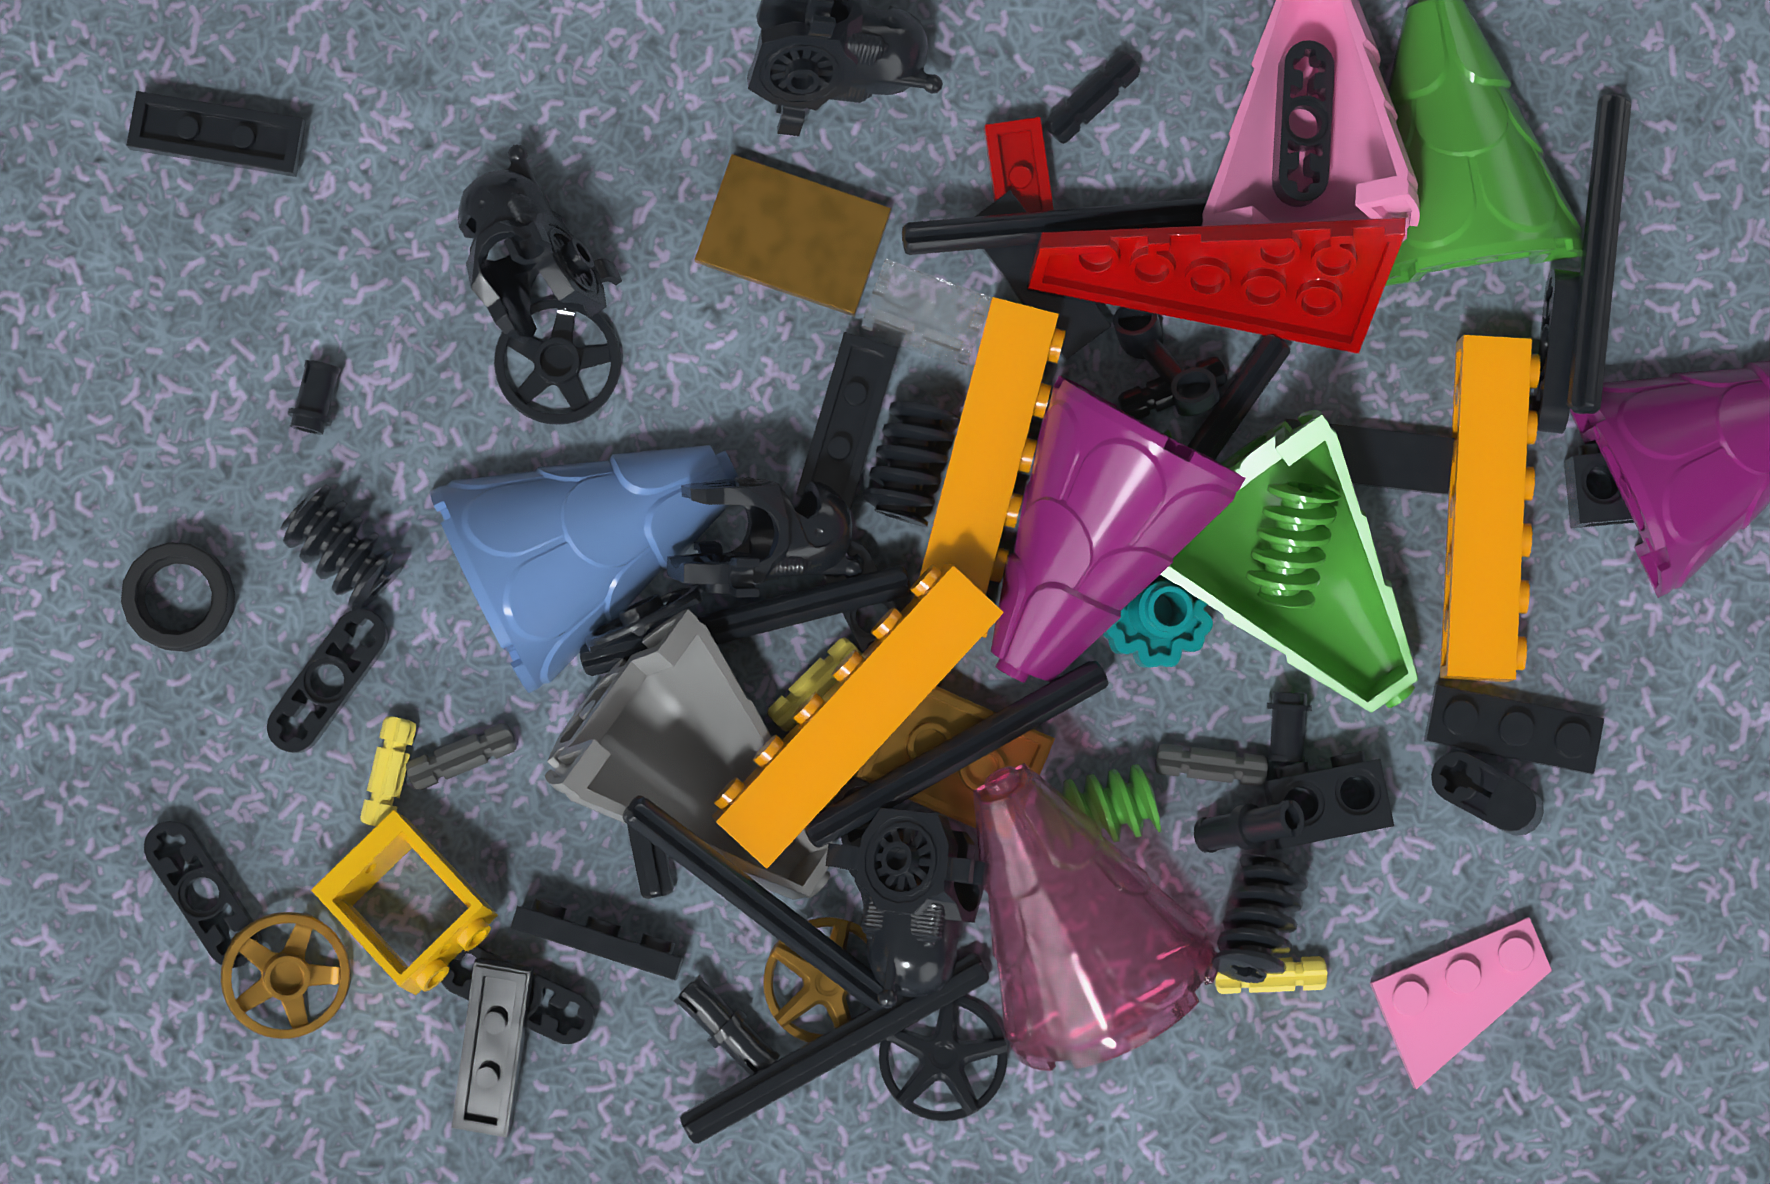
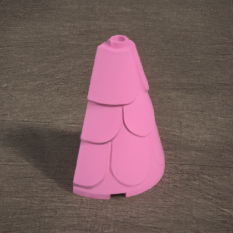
(1367, 155)

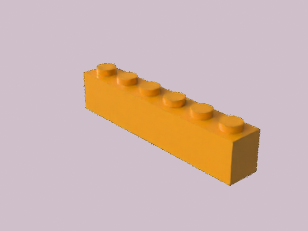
(994, 441)
(1487, 509)
(856, 714)

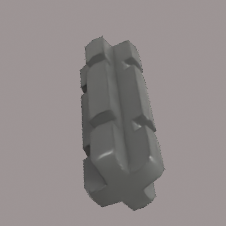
(461, 756)
(1211, 764)

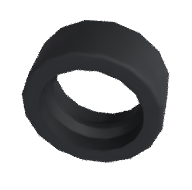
(150, 563)

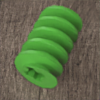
(1294, 544)
(1117, 802)

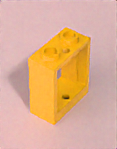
(366, 866)

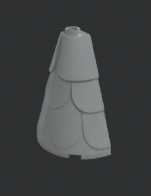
(677, 734)

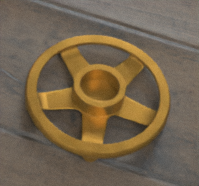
(285, 974)
(816, 986)

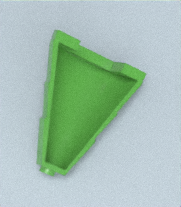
(1471, 152)
(1355, 628)

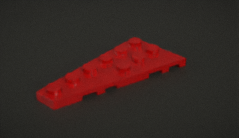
(1278, 279)

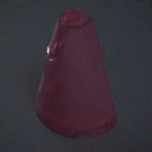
(1079, 930)

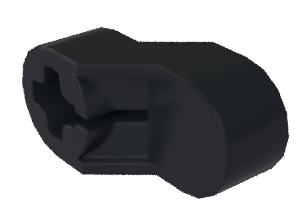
(1464, 778)

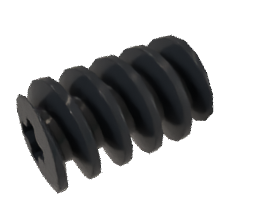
(909, 461)
(339, 549)
(1257, 918)

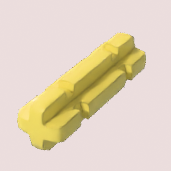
(815, 679)
(388, 769)
(1309, 973)

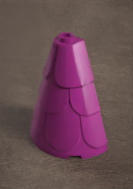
(1686, 461)
(1096, 527)

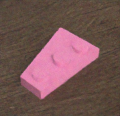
(1457, 994)

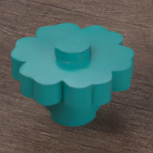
(1160, 625)

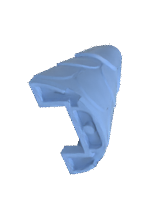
(573, 544)

